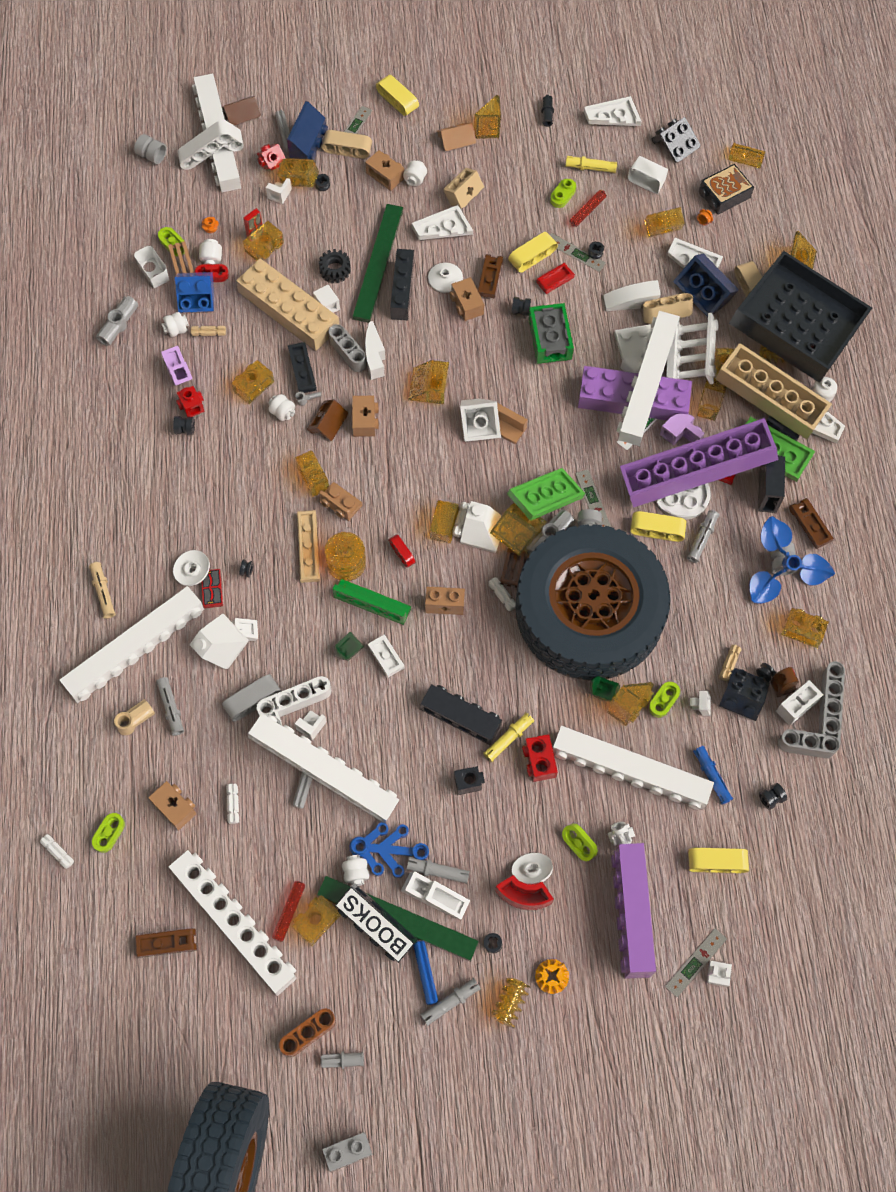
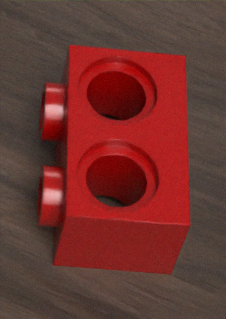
(545, 758)

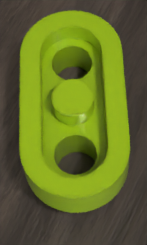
(565, 190)
(168, 232)
(663, 700)
(106, 832)
(580, 842)

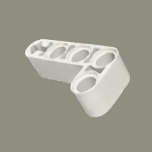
(208, 142)
(292, 694)

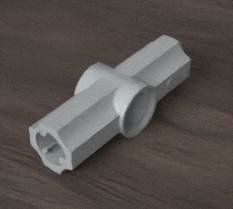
(112, 326)
(558, 523)

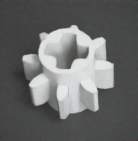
(621, 833)

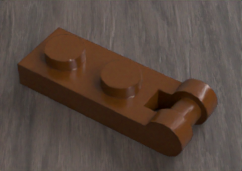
(490, 276)
(811, 523)
(165, 943)

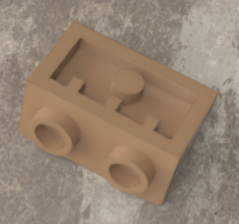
(340, 501)

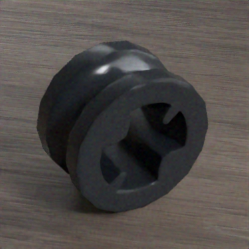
(325, 186)
(593, 250)
(246, 568)
(766, 672)
(499, 943)

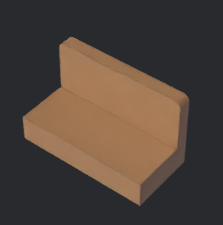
(457, 136)
(511, 424)

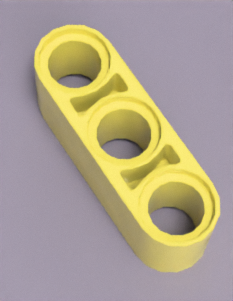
(397, 95)
(533, 252)
(658, 526)
(718, 860)

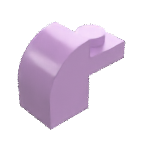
(176, 366)
(681, 426)

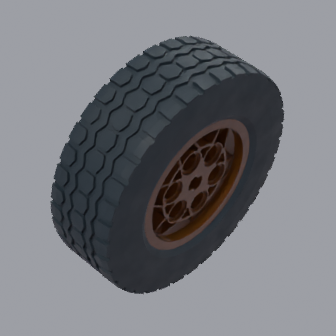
(592, 643)
(222, 1141)

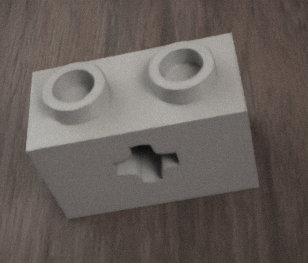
(347, 1152)

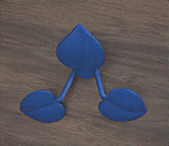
(813, 567)

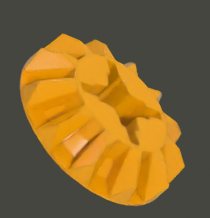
(552, 986)

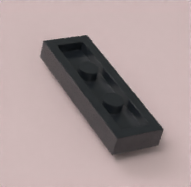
(302, 367)

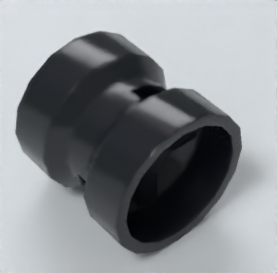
(521, 306)
(184, 425)
(772, 796)

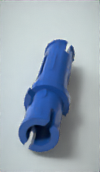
(711, 772)

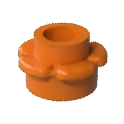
(704, 217)
(210, 228)

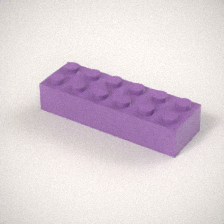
(608, 392)
(634, 911)

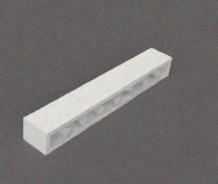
(211, 112)
(648, 379)
(132, 644)
(323, 768)
(633, 768)

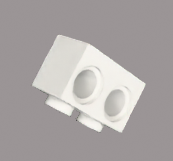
(799, 702)

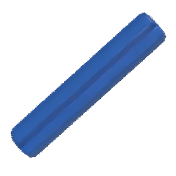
(425, 973)

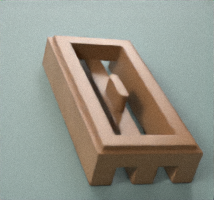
(177, 246)

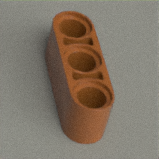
(296, 1034)

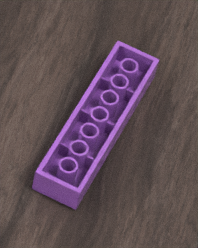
(699, 462)

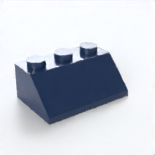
(307, 133)
(706, 284)

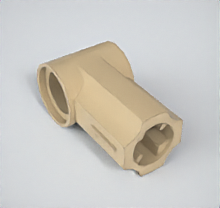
(135, 716)

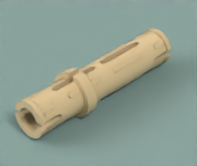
(96, 570)

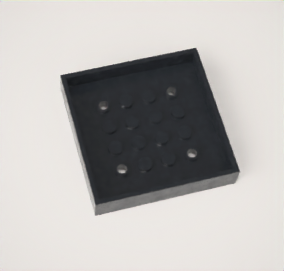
(800, 316)

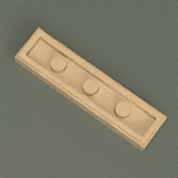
(308, 546)

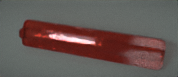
(588, 208)
(288, 911)

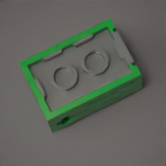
(550, 333)

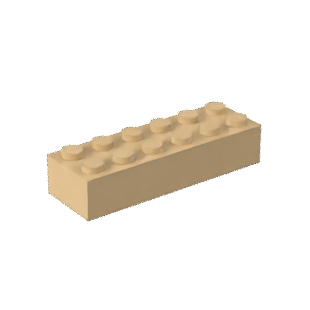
(287, 304)
(773, 391)

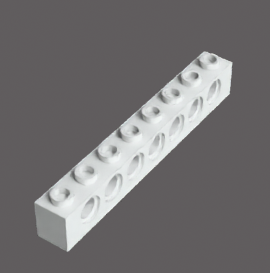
(182, 868)

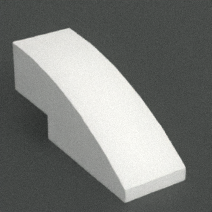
(631, 296)
(374, 352)
(435, 895)

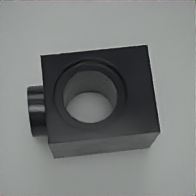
(464, 788)

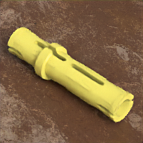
(592, 164)
(514, 731)

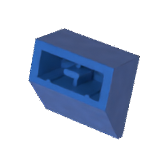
(195, 292)

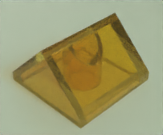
(488, 120)
(802, 250)

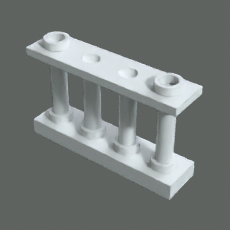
(675, 359)

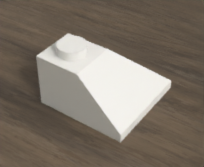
(480, 419)
(478, 525)
(219, 642)

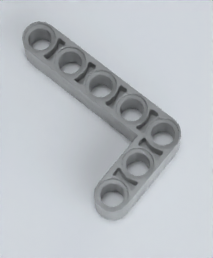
(826, 717)

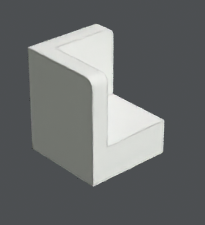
(279, 191)
(327, 298)
(310, 724)

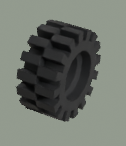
(334, 274)

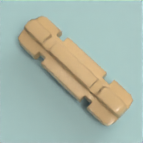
(208, 330)
(730, 662)

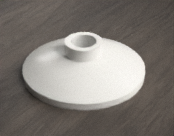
(441, 282)
(187, 563)
(532, 868)

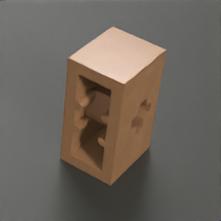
(384, 170)
(467, 299)
(363, 416)
(444, 600)
(178, 815)

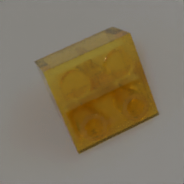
(429, 382)
(516, 529)
(630, 701)

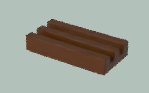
(509, 582)

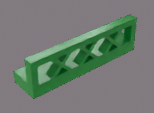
(371, 601)

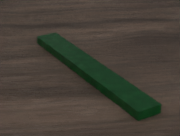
(378, 263)
(417, 925)

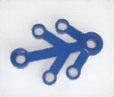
(384, 849)

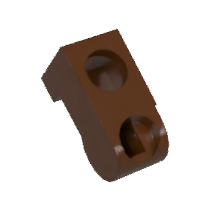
(784, 682)

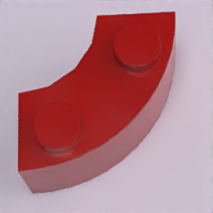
(524, 895)

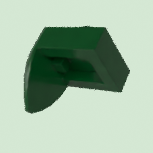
(348, 647)
(604, 688)

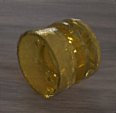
(348, 565)

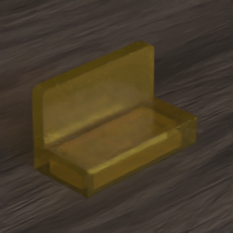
(746, 155)

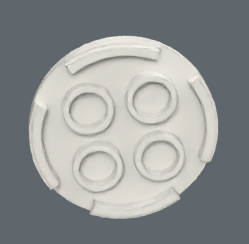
(687, 503)

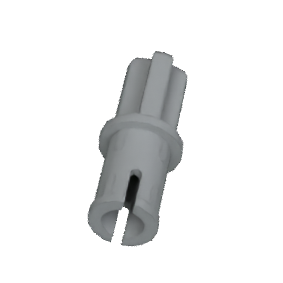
(342, 1060)

